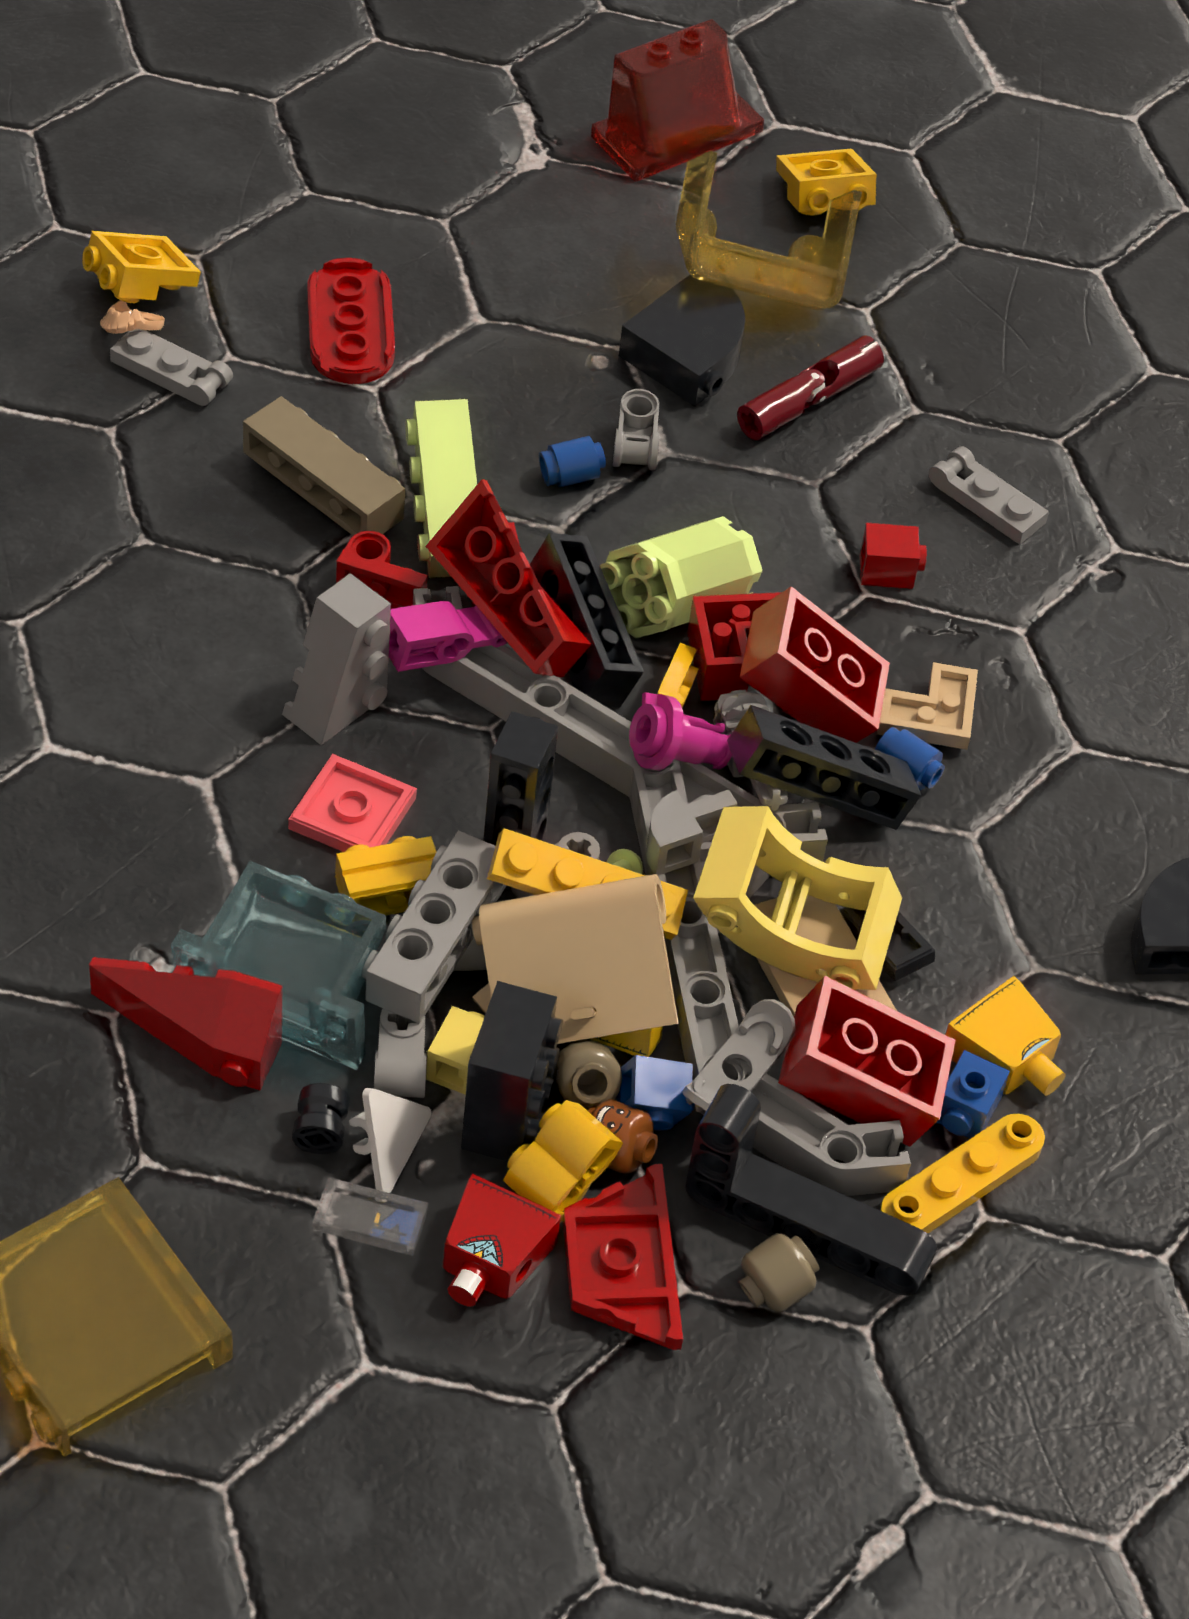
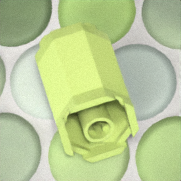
(660, 575)

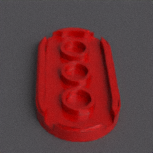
(350, 321)

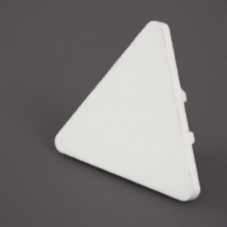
(392, 1133)

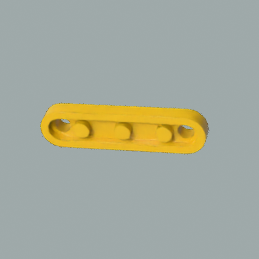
(967, 1173)

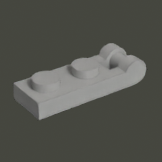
(171, 366)
(988, 495)

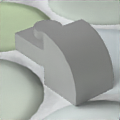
(681, 828)

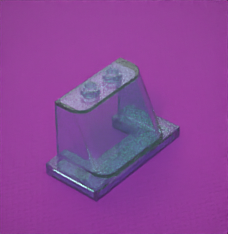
(301, 940)

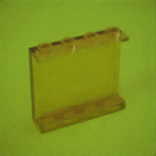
(98, 1313)

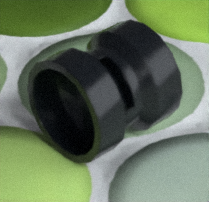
(320, 1124)

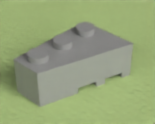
(344, 662)

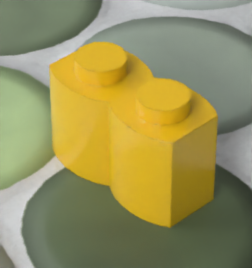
(563, 1158)

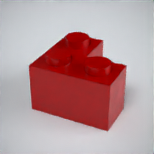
(720, 634)

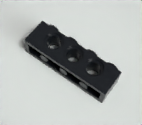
(576, 583)
(823, 767)
(520, 778)

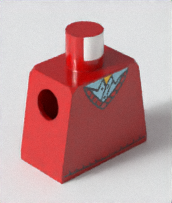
(496, 1241)

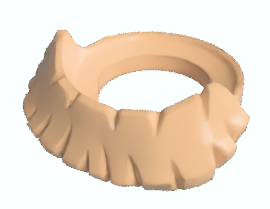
(122, 319)

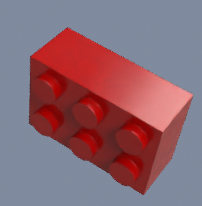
(814, 667)
(867, 1060)

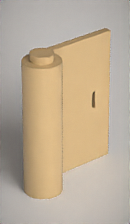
(588, 949)

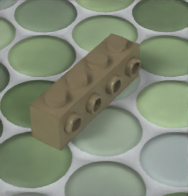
(323, 468)

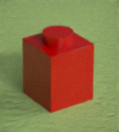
(891, 555)

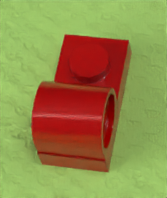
(369, 561)

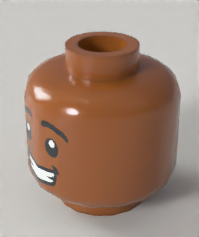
(633, 1128)

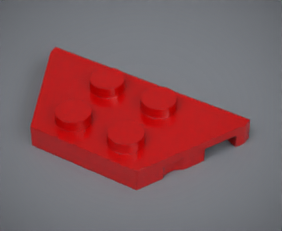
(625, 1260)

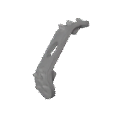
(757, 1041)

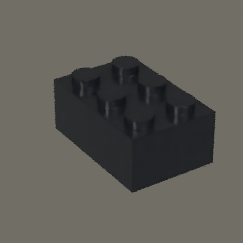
(510, 1071)

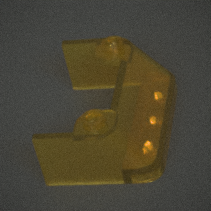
(808, 277)

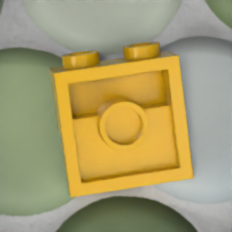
(824, 175)
(137, 265)

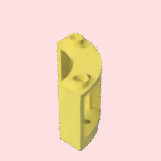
(755, 837)

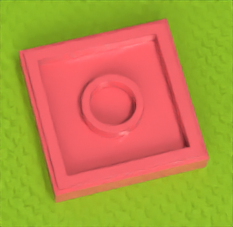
(351, 806)

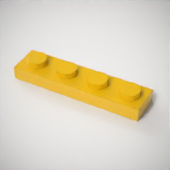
(547, 868)

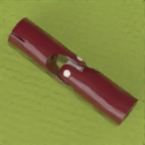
(808, 388)

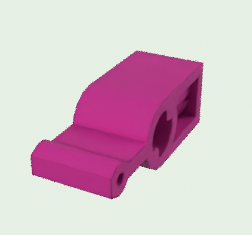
(437, 634)

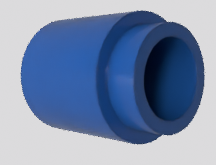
(572, 462)
(921, 757)

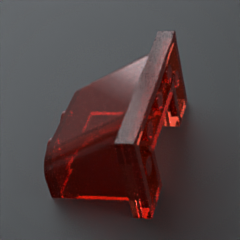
(674, 102)

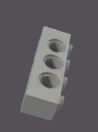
(432, 929)

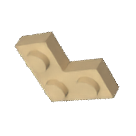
(941, 716)

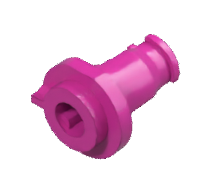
(665, 734)

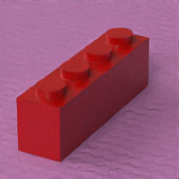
(495, 574)

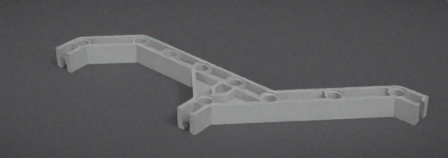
(597, 740)

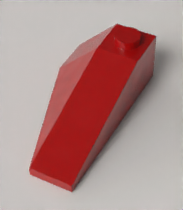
(217, 1022)

